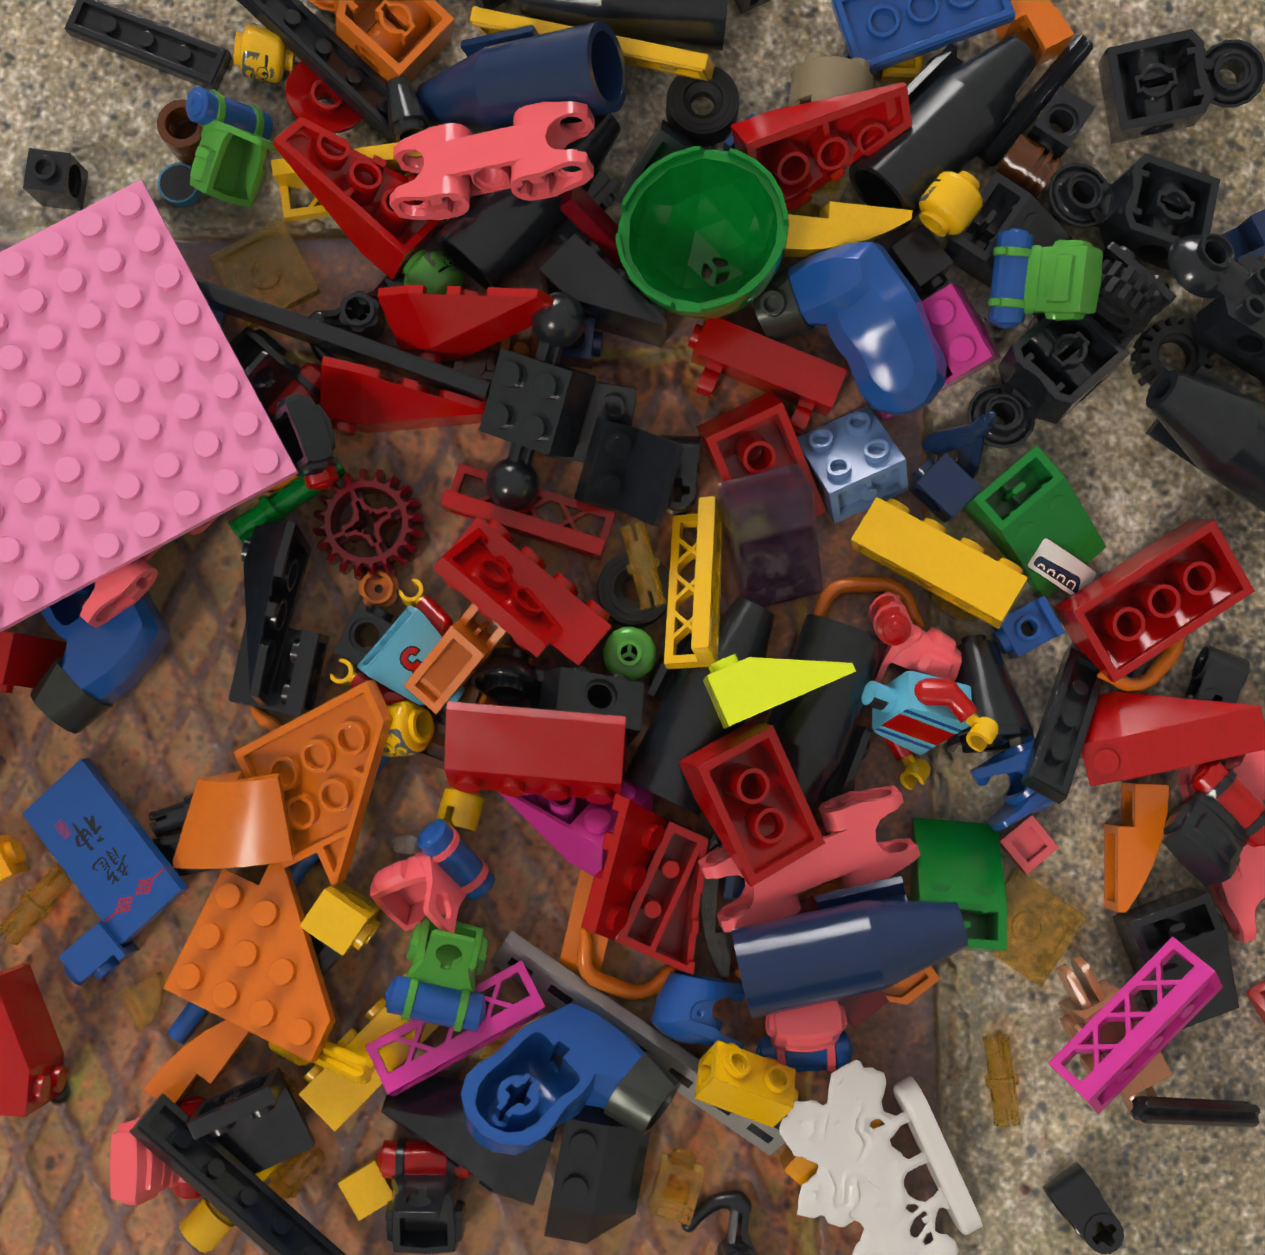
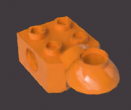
(392, 35)

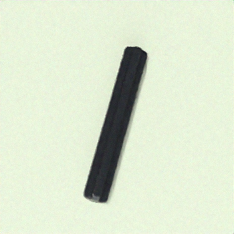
(1036, 99)
(1194, 1111)

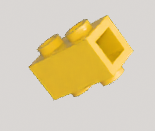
(746, 1083)

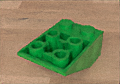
(1033, 504)
(963, 866)

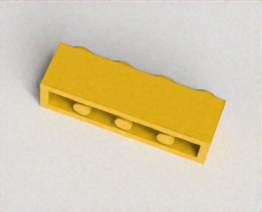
(938, 561)
(337, 1097)

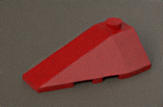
(823, 137)
(356, 194)
(459, 321)
(367, 402)
(1156, 734)

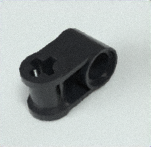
(686, 475)
(1217, 676)
(1082, 1206)

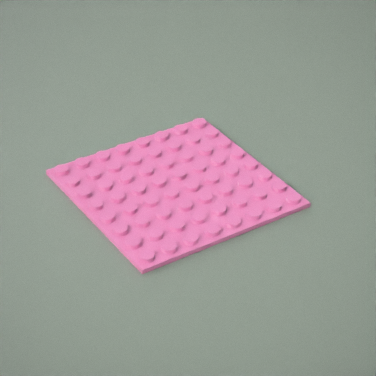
(114, 404)

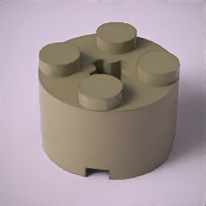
(828, 77)

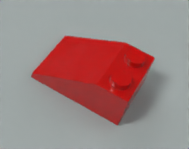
(755, 441)
(753, 800)
(29, 1046)

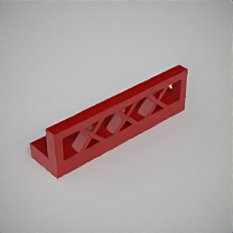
(529, 526)

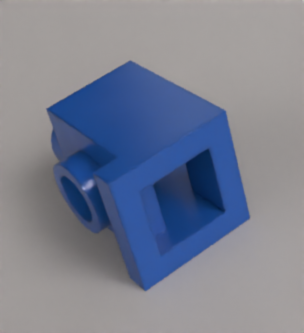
(1041, 622)
(95, 955)

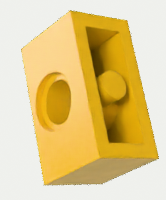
(342, 918)

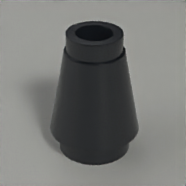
(404, 109)

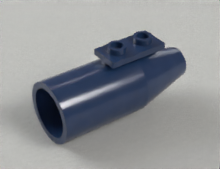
(526, 69)
(846, 948)

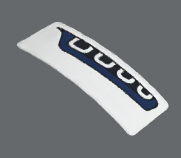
(1061, 567)

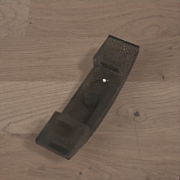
(716, 940)

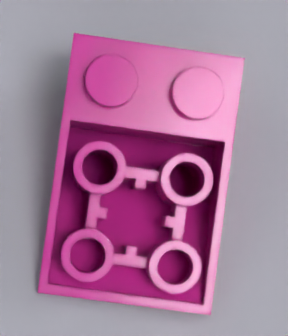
(959, 335)
(576, 825)

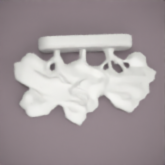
(864, 1175)

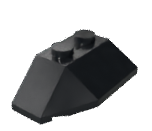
(595, 1176)

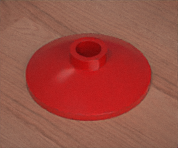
(303, 97)

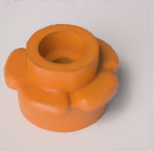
(385, 598)

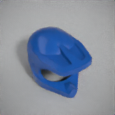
(1019, 799)
(686, 1007)

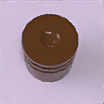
(179, 131)
(1028, 165)

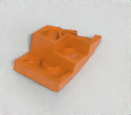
(235, 823)

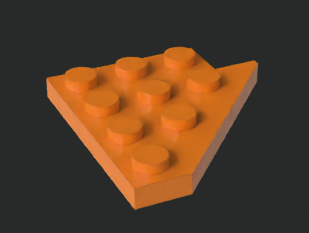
(325, 772)
(257, 963)

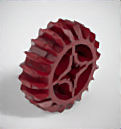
(354, 494)

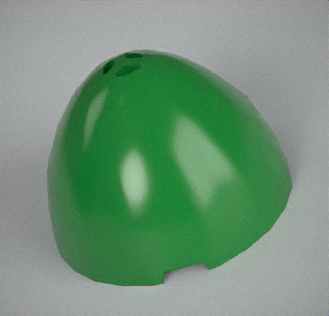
(698, 212)

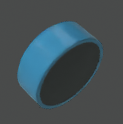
(176, 187)

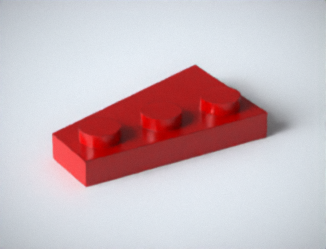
(488, 585)
(628, 854)

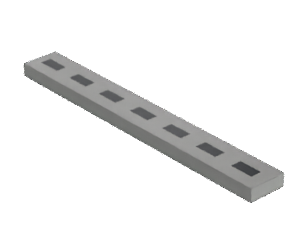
(563, 987)

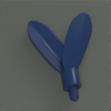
(967, 438)

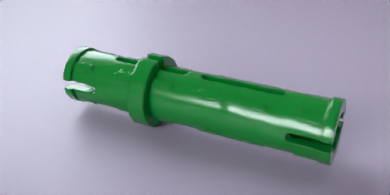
(276, 506)

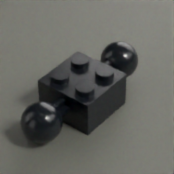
(536, 403)

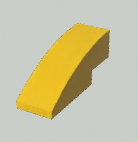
(840, 225)

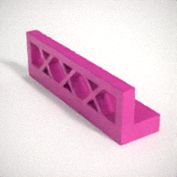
(1148, 1036)
(462, 1045)

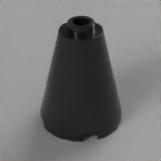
(991, 693)

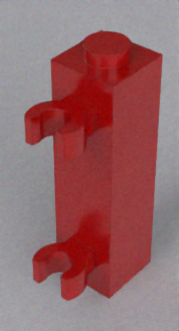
(765, 366)

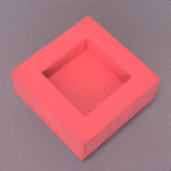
(1027, 844)

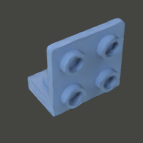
(854, 463)

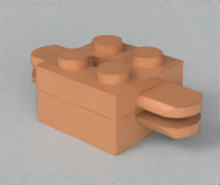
(1083, 1006)

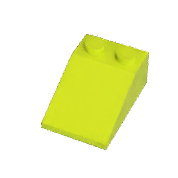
(760, 684)

